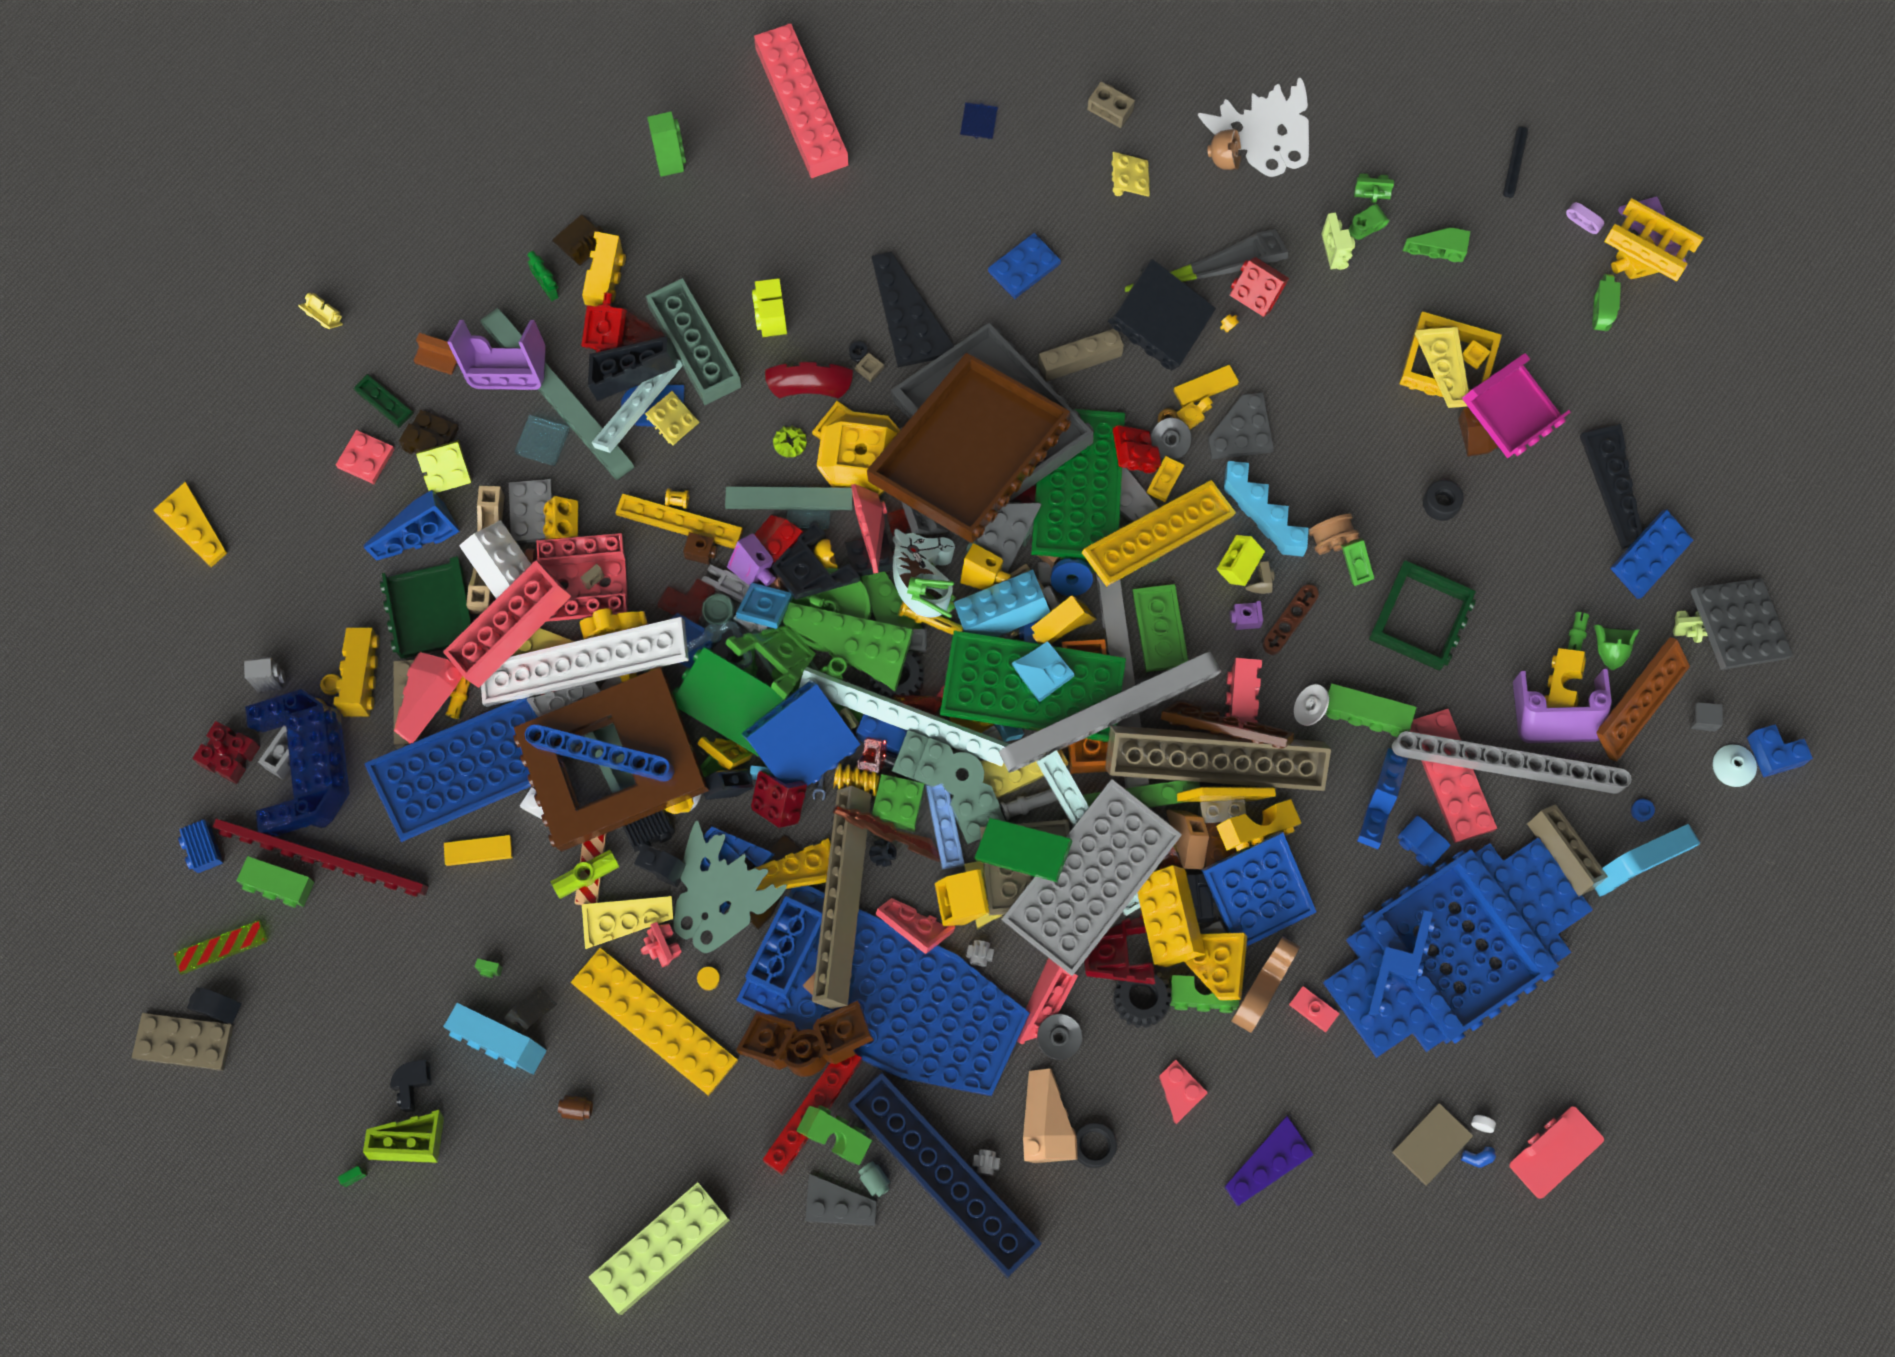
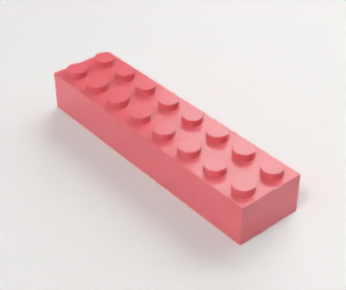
(801, 100)

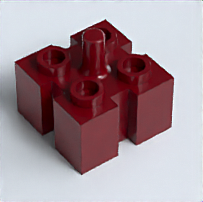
(226, 752)

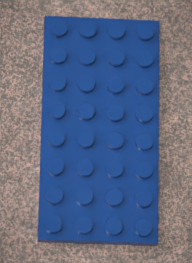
(452, 770)

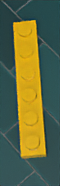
(678, 520)

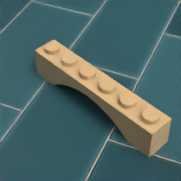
(489, 511)

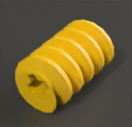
(856, 778)

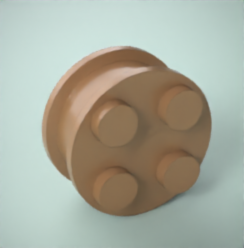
(1333, 533)

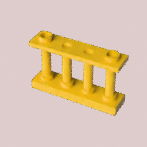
(1646, 252)

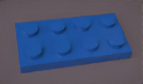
(1651, 554)

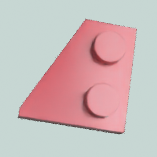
(1181, 1090)

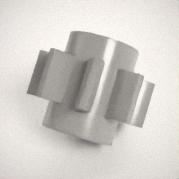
(980, 953)
(986, 1162)

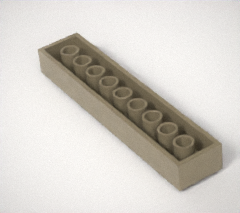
(1215, 759)

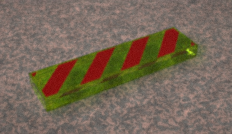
(220, 947)

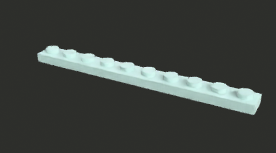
(906, 716)

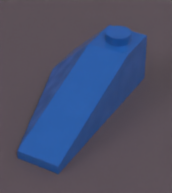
(418, 524)

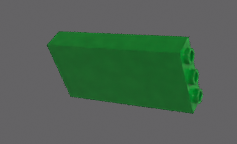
(724, 696)

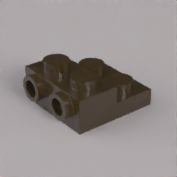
(427, 432)

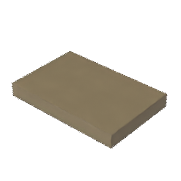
(1432, 1144)

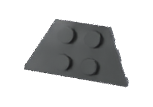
(1008, 531)

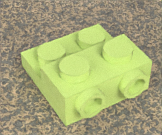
(1337, 242)

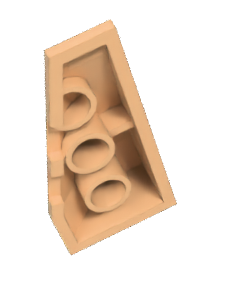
(1046, 1124)

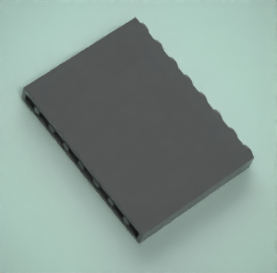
(991, 348)

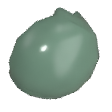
(718, 609)

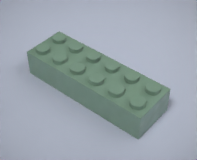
(693, 341)

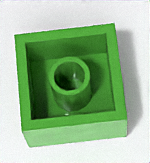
(898, 801)

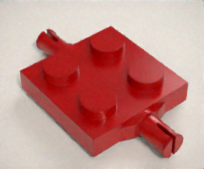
(603, 326)

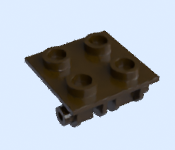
(578, 239)

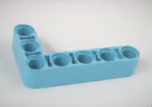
(1647, 857)

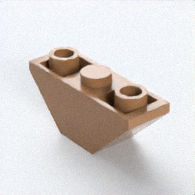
(1194, 838)

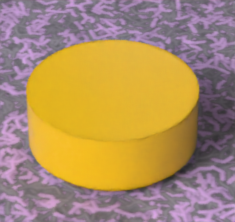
(708, 978)

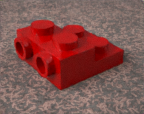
(1136, 449)

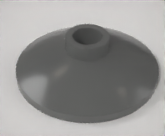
(1161, 438)
(1070, 1034)

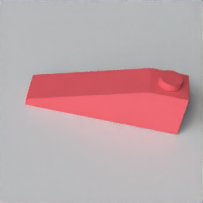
(871, 521)
(427, 688)

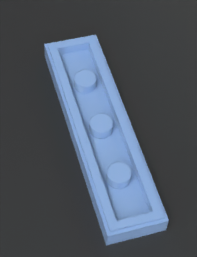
(944, 827)

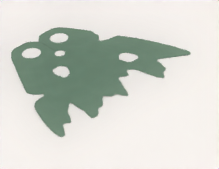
(714, 887)

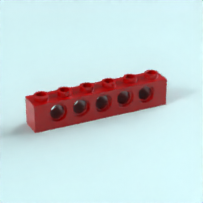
(823, 1093)

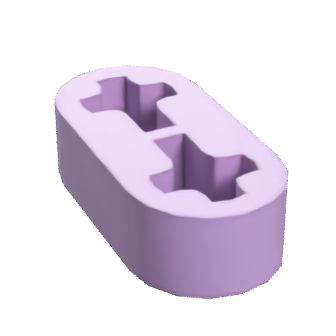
(1585, 218)

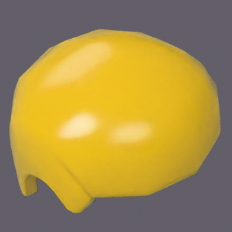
(824, 554)

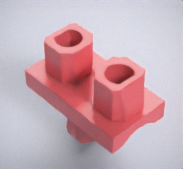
(657, 946)

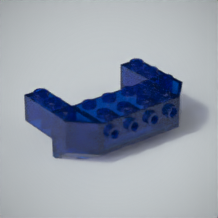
(314, 756)

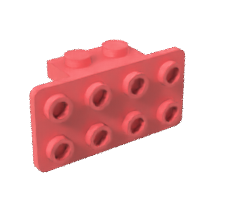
(1556, 1151)

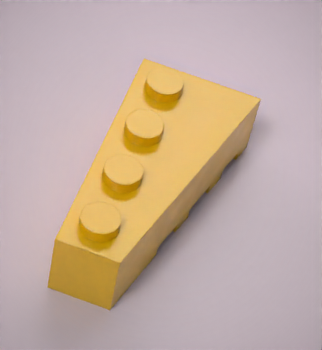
(357, 673)

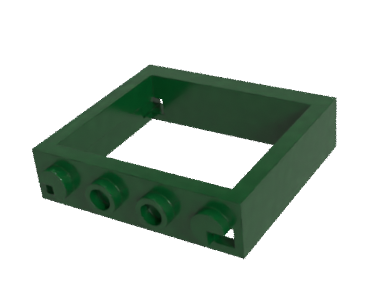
(1439, 583)

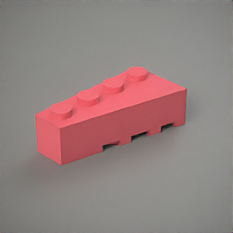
(1243, 689)

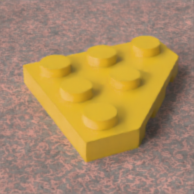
(1222, 964)

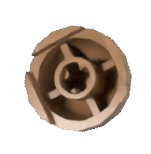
(1225, 149)

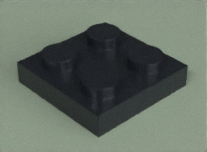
(860, 560)

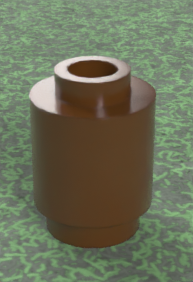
(575, 1107)

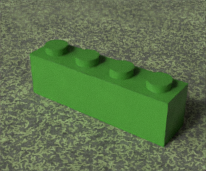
(667, 143)
(1369, 710)

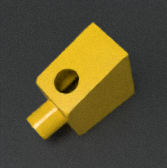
(1631, 266)
(982, 569)

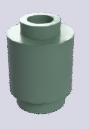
(874, 1179)

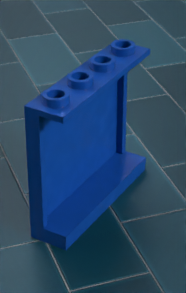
(802, 737)

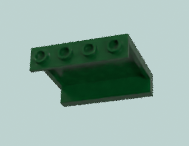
(426, 608)

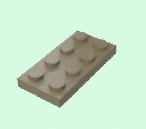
(182, 1041)

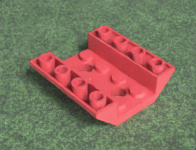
(571, 558)

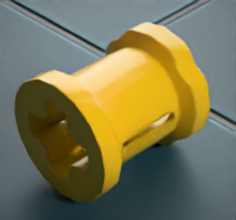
(677, 498)

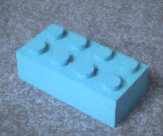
(1003, 606)

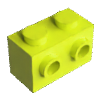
(1240, 560)

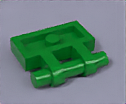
(542, 275)

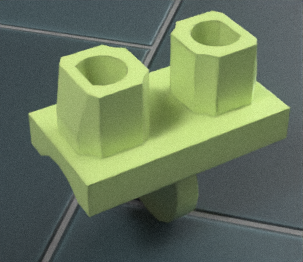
(1689, 626)

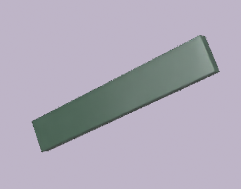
(789, 498)

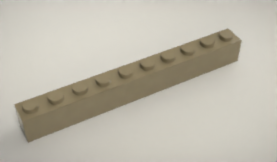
(841, 903)

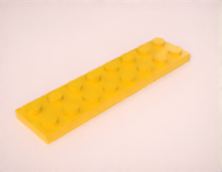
(1158, 533)
(654, 1021)

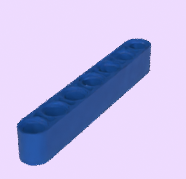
(591, 746)

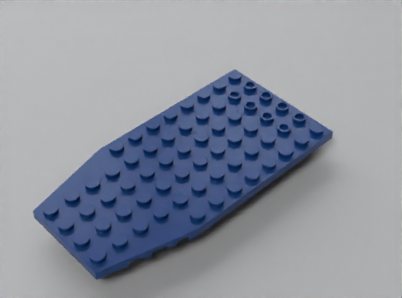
(926, 1012)

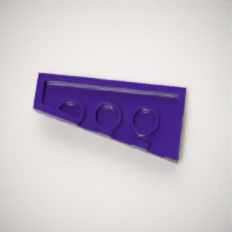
(1272, 1160)

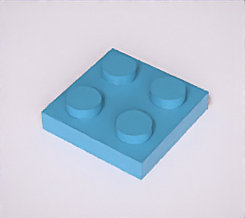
(764, 605)

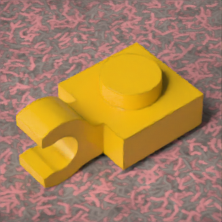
(1193, 414)

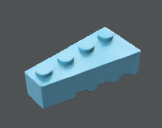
(494, 1038)

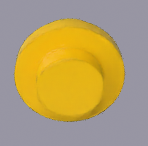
(1229, 322)
(329, 683)

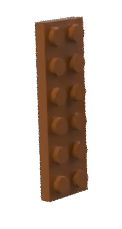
(1643, 699)

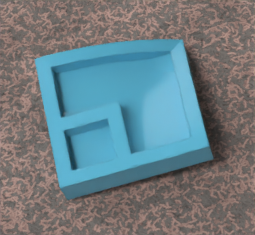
(1043, 671)

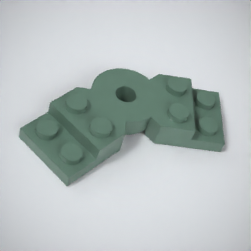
(935, 764)

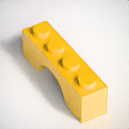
(1241, 830)

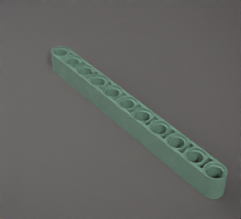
(561, 399)

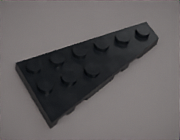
(911, 325)

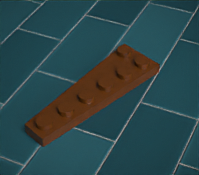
(1192, 716)

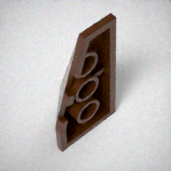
(1474, 435)

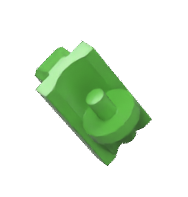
(1373, 188)

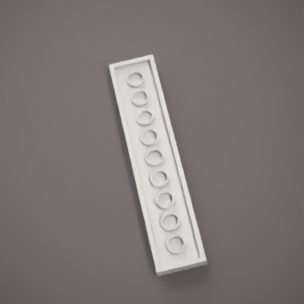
(587, 661)

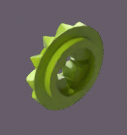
(786, 449)

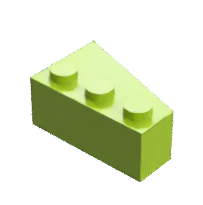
(407, 1140)

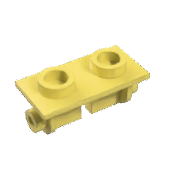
(327, 316)

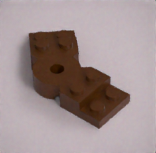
(806, 1052)

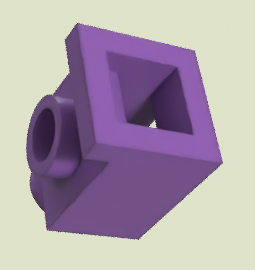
(1252, 621)

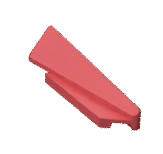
(1046, 998)

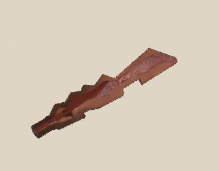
(887, 831)

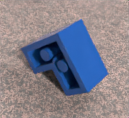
(1774, 755)

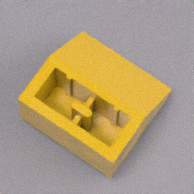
(961, 898)

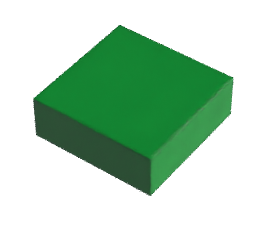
(352, 1176)

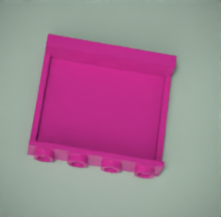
(1514, 408)

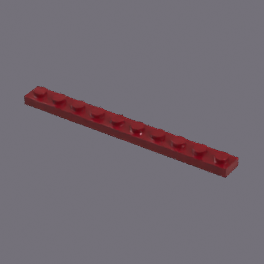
(329, 862)

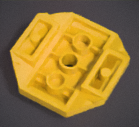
(842, 438)

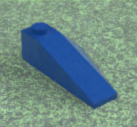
(881, 730)

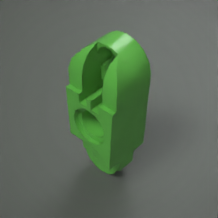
(1606, 303)

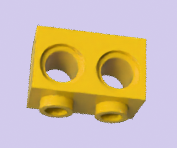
(565, 521)

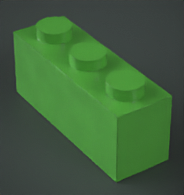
(275, 882)

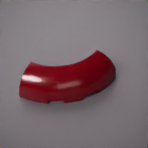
(808, 379)

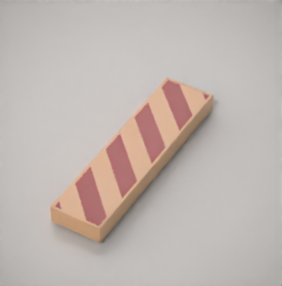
(590, 850)

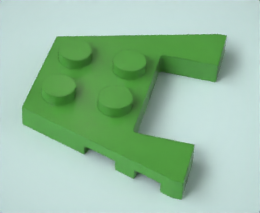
(782, 650)

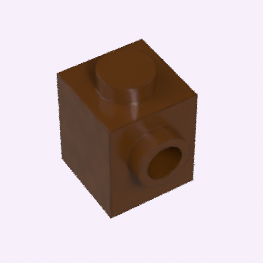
(700, 548)

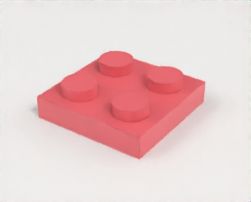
(365, 457)

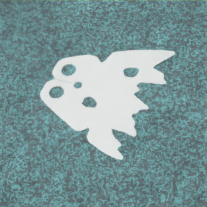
(1261, 125)

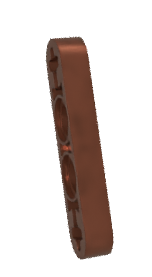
(1289, 618)

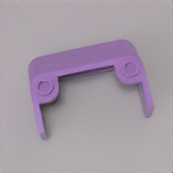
(500, 367)
(1564, 724)

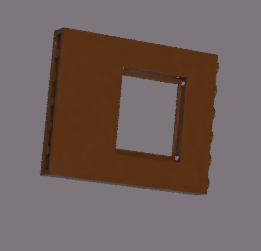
(645, 722)

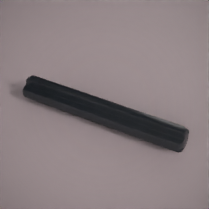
(1515, 162)

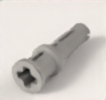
(1023, 805)

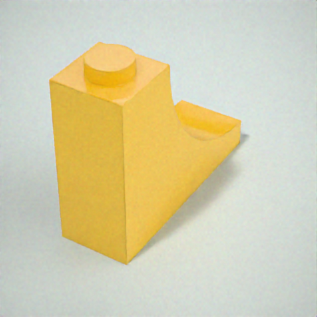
(1062, 620)

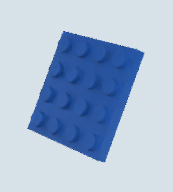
(1259, 889)

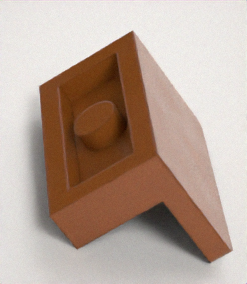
(435, 354)

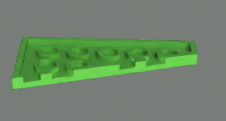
(861, 642)

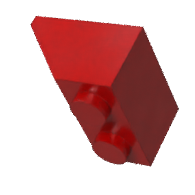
(777, 536)

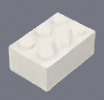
(495, 557)

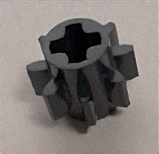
(882, 853)

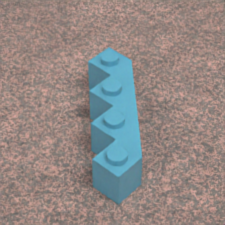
(1270, 518)

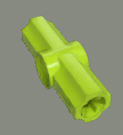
(571, 880)

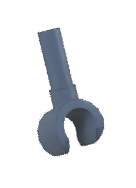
(820, 788)

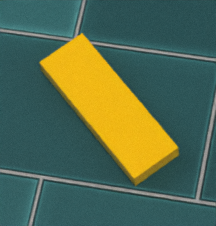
(1206, 385)
(478, 850)

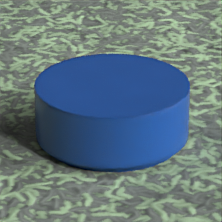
(1642, 810)

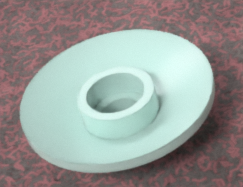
(1730, 773)

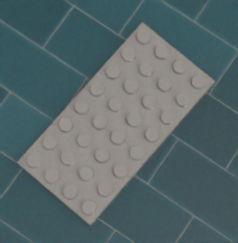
(1107, 864)

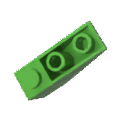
(1443, 244)

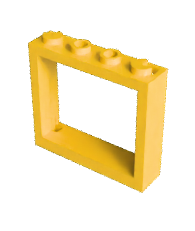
(1466, 334)

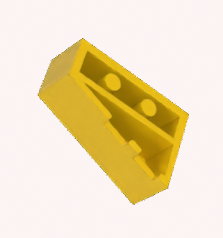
(604, 269)

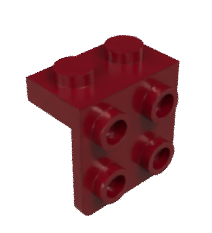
(778, 801)

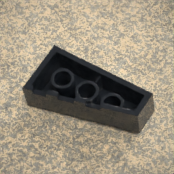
(628, 366)

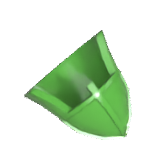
(1614, 645)

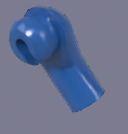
(1481, 1159)

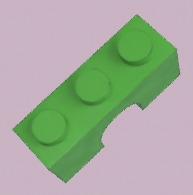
(1185, 996)
(850, 1142)

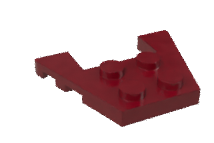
(1111, 955)

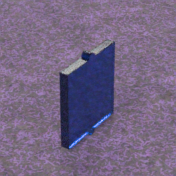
(979, 120)

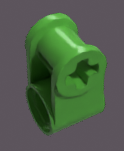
(1368, 222)

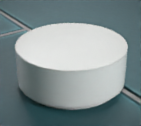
(1483, 1123)

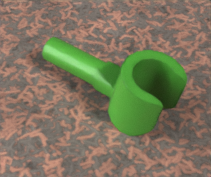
(816, 601)

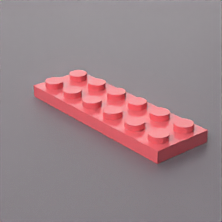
(1454, 786)

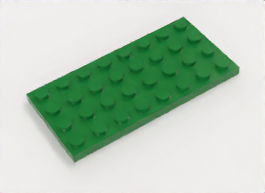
(1081, 495)
(989, 690)

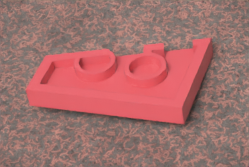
(916, 928)

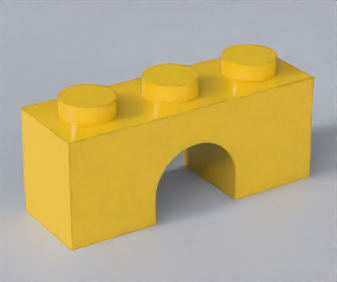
(1566, 665)

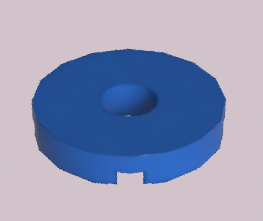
(1075, 586)

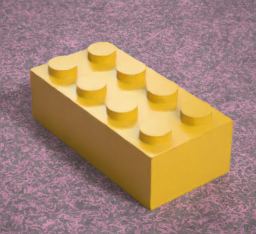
(1170, 917)

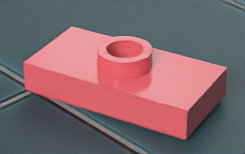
(1314, 1009)

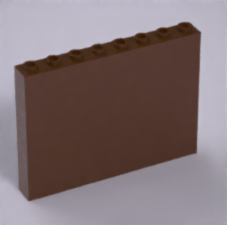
(969, 447)

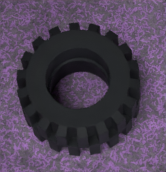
(910, 687)
(1138, 1016)

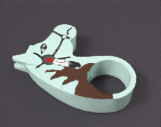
(913, 559)

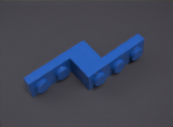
(1382, 799)
(1401, 963)

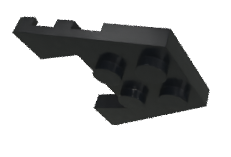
(804, 573)

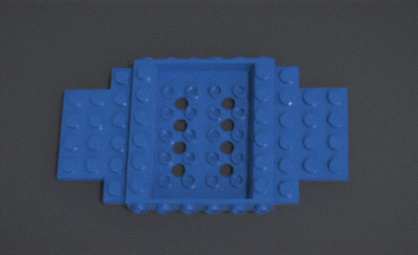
(1513, 907)

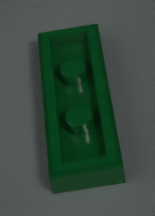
(383, 401)

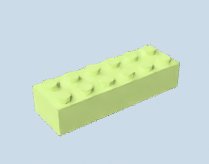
(658, 1249)

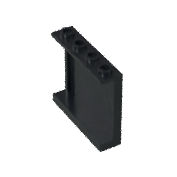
(1162, 315)

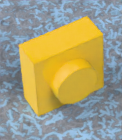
(1475, 354)

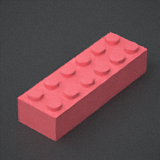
(507, 624)

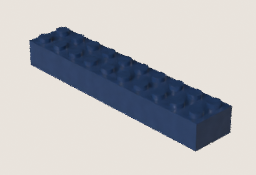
(944, 1175)

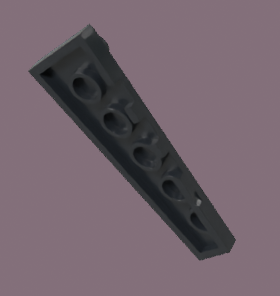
(1610, 467)

